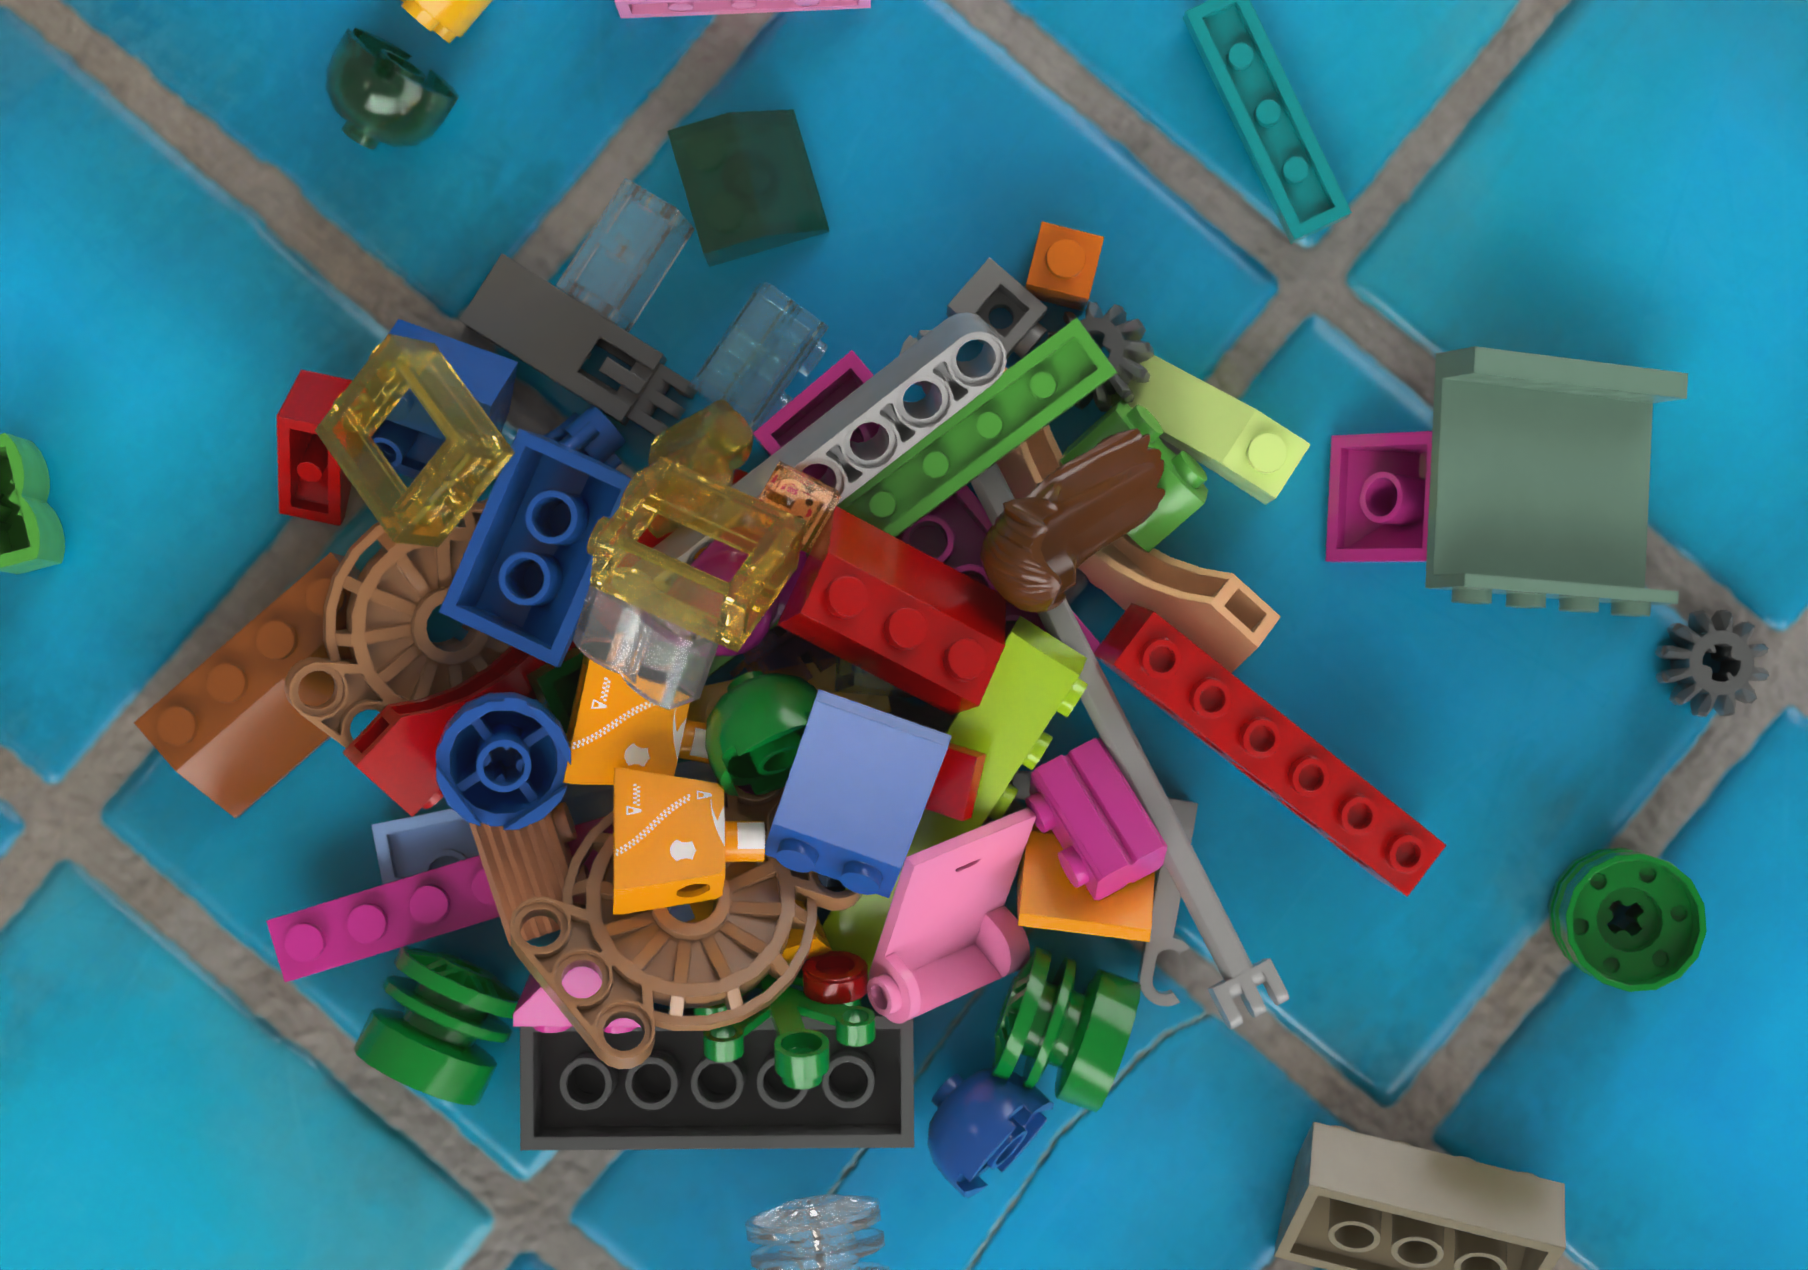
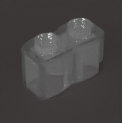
(649, 652)

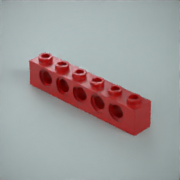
(1268, 748)

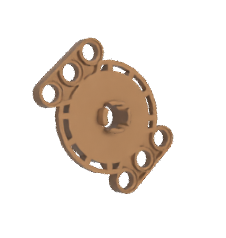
(389, 630)
(669, 961)

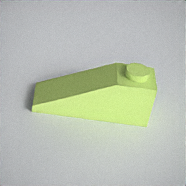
(1219, 430)

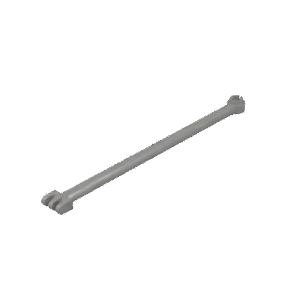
(1117, 735)

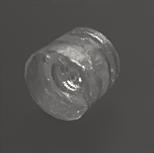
(817, 1234)

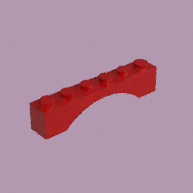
(402, 740)

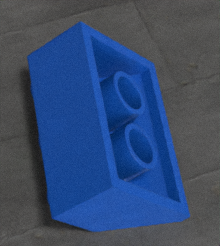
(529, 550)

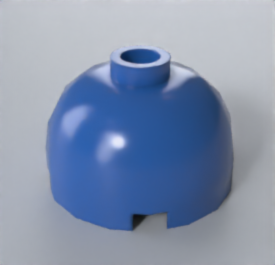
(502, 761)
(982, 1126)

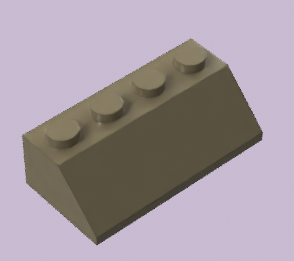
(1410, 1208)

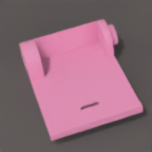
(951, 921)

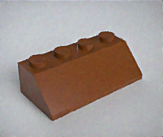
(230, 717)

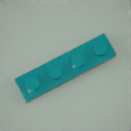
(1267, 116)

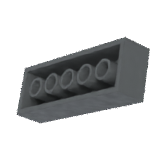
(703, 1104)

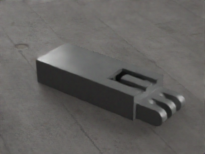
(557, 337)

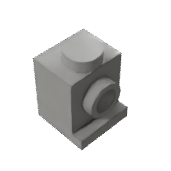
(995, 288)

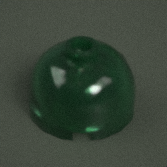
(384, 93)

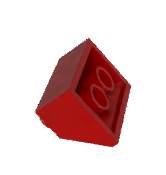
(898, 614)

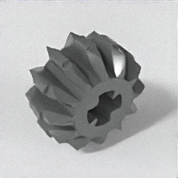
(1125, 348)
(1726, 646)

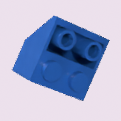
(409, 433)

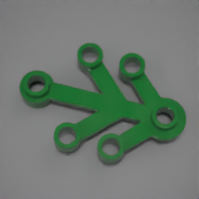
(799, 1052)

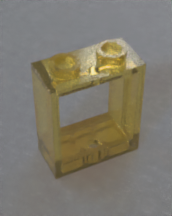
(453, 476)
(682, 592)

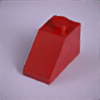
(308, 475)

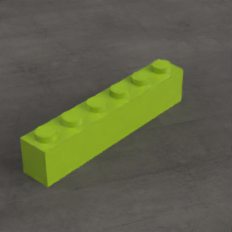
(1024, 693)

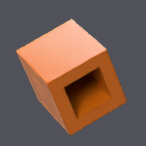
(1064, 266)

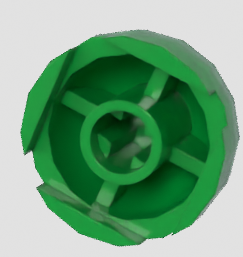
(758, 730)

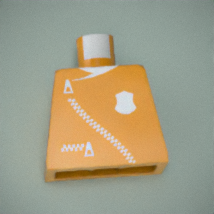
(623, 730)
(674, 841)

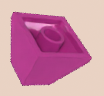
(1379, 497)

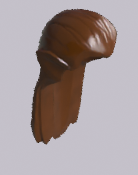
(1069, 517)

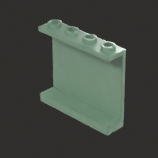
(1543, 480)

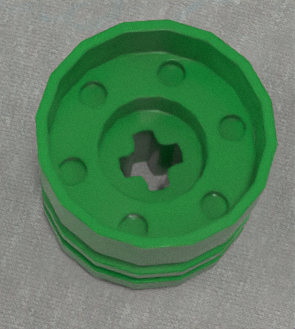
(1663, 919)
(1066, 1029)
(435, 1036)

